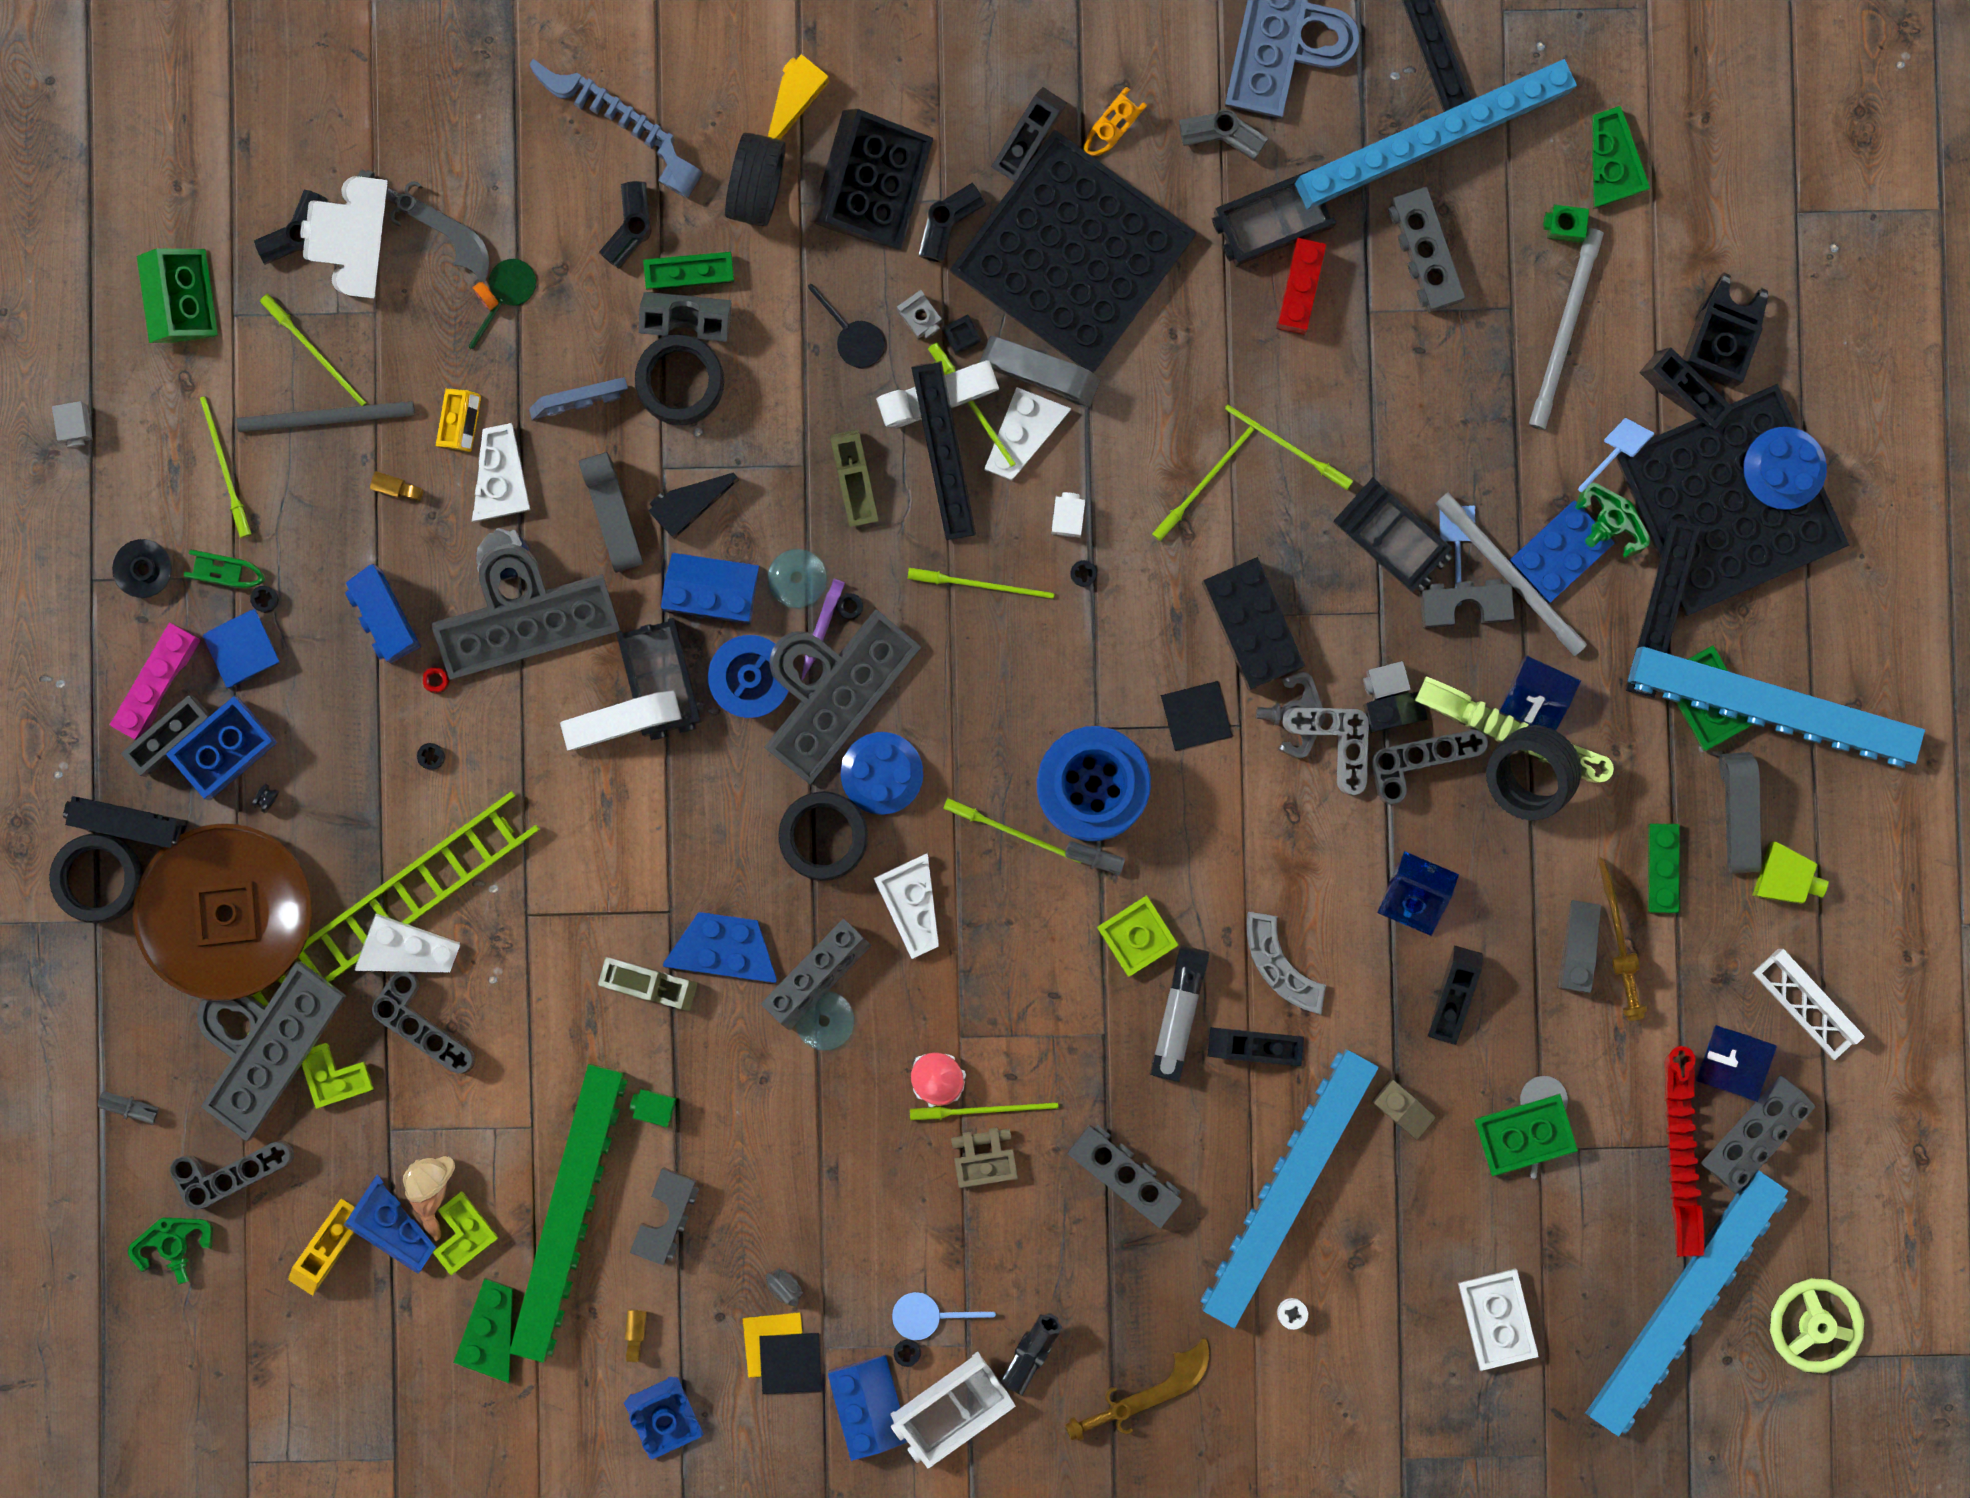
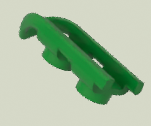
(230, 572)

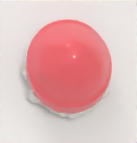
(937, 1079)

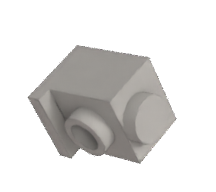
(917, 303)

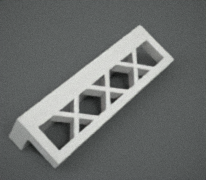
(1816, 996)

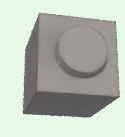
(72, 424)
(1386, 681)

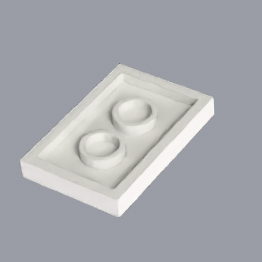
(1498, 1319)

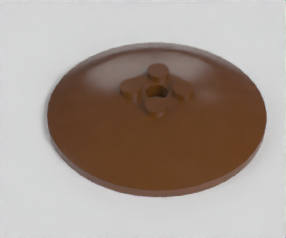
(181, 902)

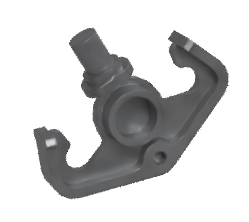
(1309, 700)

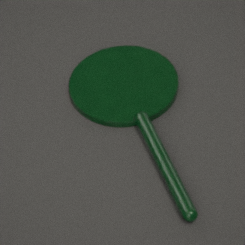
(511, 284)

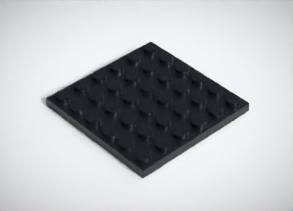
(1073, 252)
(1700, 480)

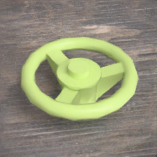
(1817, 1325)

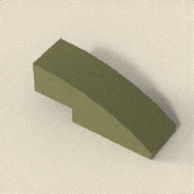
(854, 478)
(647, 984)

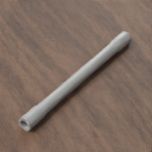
(1544, 402)
(1563, 632)

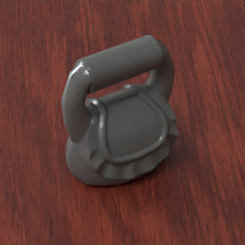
(784, 1287)

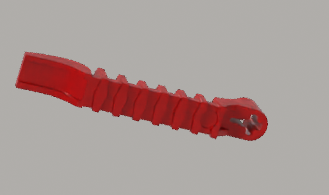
(1678, 1096)

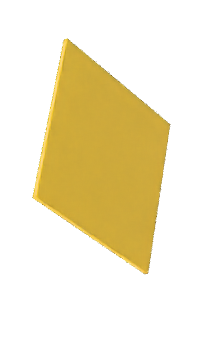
(763, 1326)

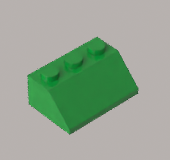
(176, 295)

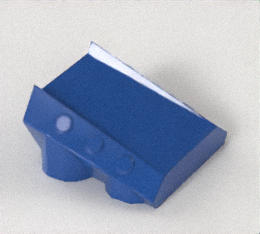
(663, 1417)

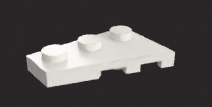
(1024, 430)

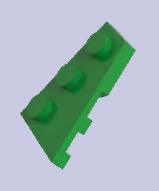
(1615, 160)
(488, 1332)

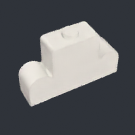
(348, 235)

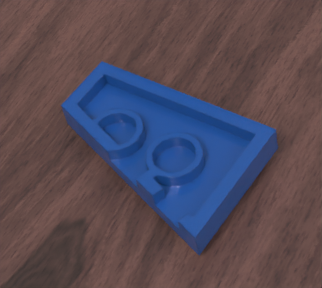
(389, 1227)

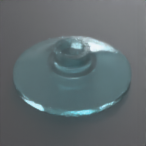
(808, 589)
(836, 1032)

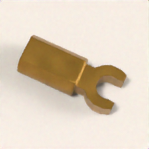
(395, 487)
(635, 1333)

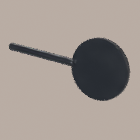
(858, 342)

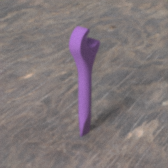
(824, 619)

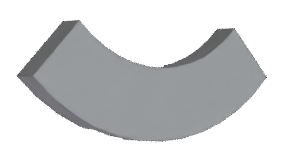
(1276, 969)

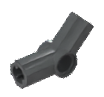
(1205, 129)

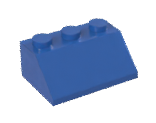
(710, 588)
(381, 614)
(864, 1402)

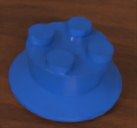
(1785, 468)
(743, 677)
(881, 773)

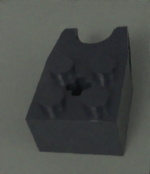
(1730, 325)

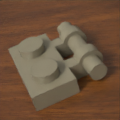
(984, 1167)

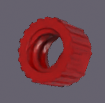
(445, 680)

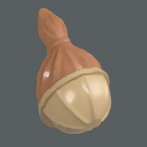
(425, 1188)

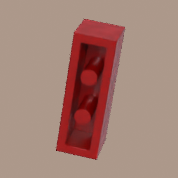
(1301, 286)

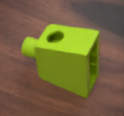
(1788, 876)

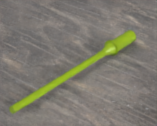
(285, 320)
(939, 355)
(1325, 469)
(236, 506)
(1176, 514)
(938, 578)
(974, 815)
(941, 1112)

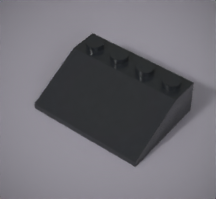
(871, 179)

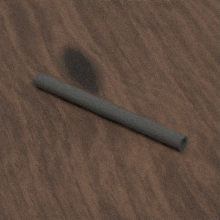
(325, 416)

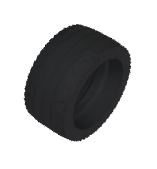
(755, 179)
(672, 344)
(1511, 794)
(790, 820)
(60, 878)

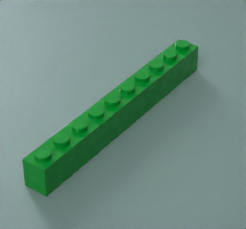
(567, 1213)

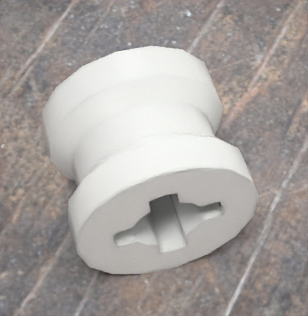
(1287, 1312)

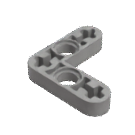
(1342, 729)

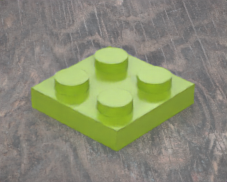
(1137, 936)

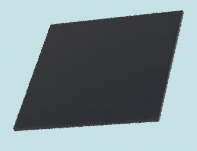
(1196, 715)
(790, 1363)

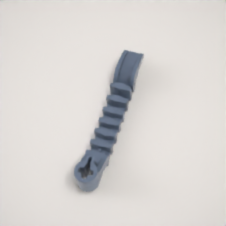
(678, 173)

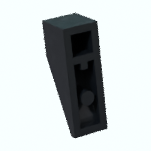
(1029, 134)
(1685, 387)
(684, 505)
(1455, 994)
(1255, 1046)

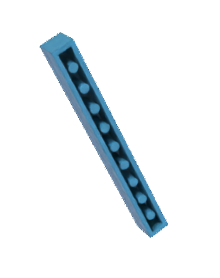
(1435, 134)
(1776, 706)
(1289, 1188)
(1686, 1303)

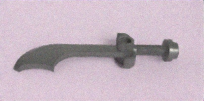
(469, 247)

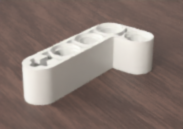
(964, 385)
(620, 720)

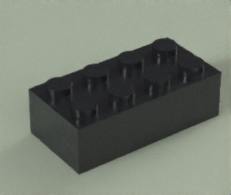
(1253, 623)

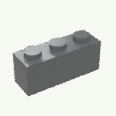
(151, 747)

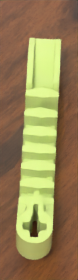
(1490, 722)

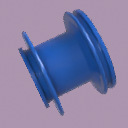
(1105, 747)

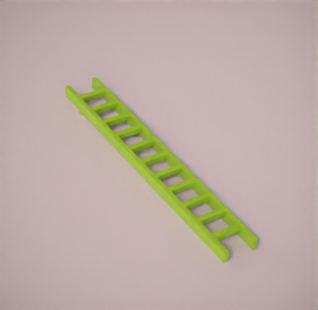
(501, 824)

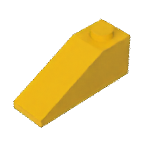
(797, 91)
(323, 1250)

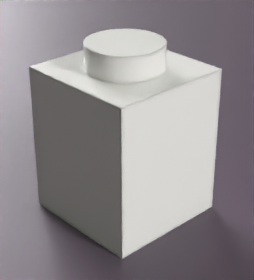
(1068, 515)

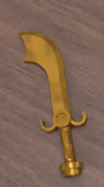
(1625, 963)
(1187, 1372)

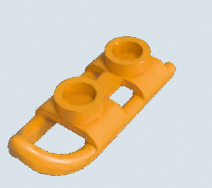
(1108, 129)

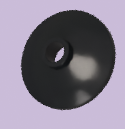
(131, 558)

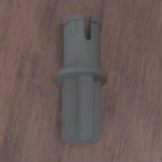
(1095, 857)
(128, 1107)

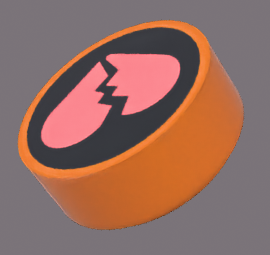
(485, 295)

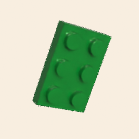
(1708, 725)
(1526, 1134)

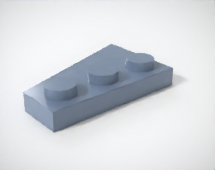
(578, 398)

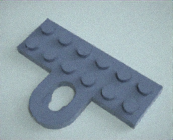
(1271, 45)

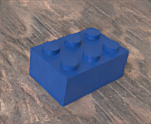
(221, 748)

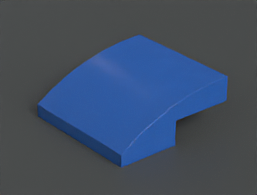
(241, 648)

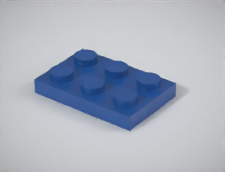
(1559, 553)

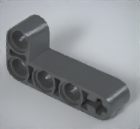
(1042, 370)
(611, 511)
(1429, 758)
(1742, 806)
(426, 1027)
(235, 1170)

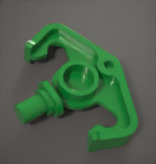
(1616, 516)
(170, 1240)

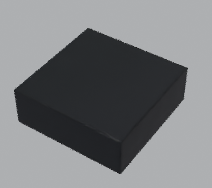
(961, 334)

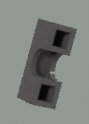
(665, 312)
(1493, 601)
(658, 1242)

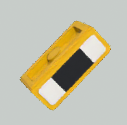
(458, 419)

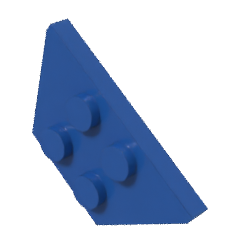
(723, 948)

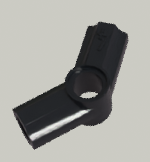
(635, 208)
(937, 234)
(281, 242)
(1031, 1353)

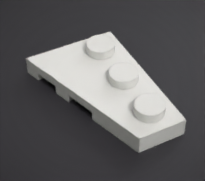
(500, 476)
(911, 904)
(405, 948)

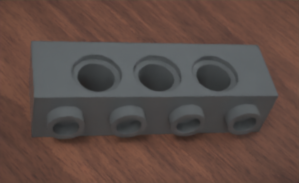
(1419, 204)
(816, 974)
(1758, 1134)
(1156, 1211)

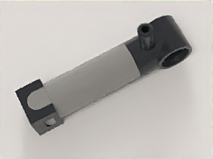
(1179, 1013)

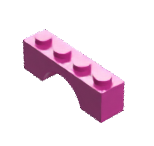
(160, 669)

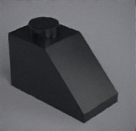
(1394, 712)

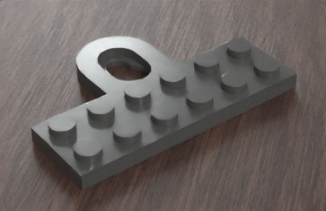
(522, 625)
(842, 694)
(271, 1051)

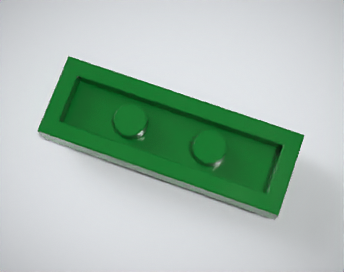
(688, 271)
(1663, 868)

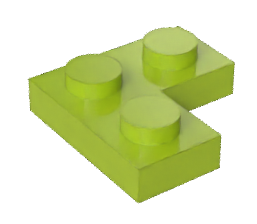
(333, 1085)
(471, 1235)

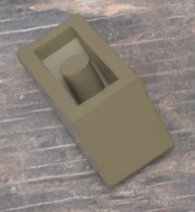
(1403, 1109)

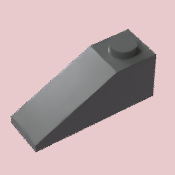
(1580, 947)

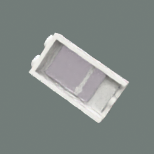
(951, 1411)

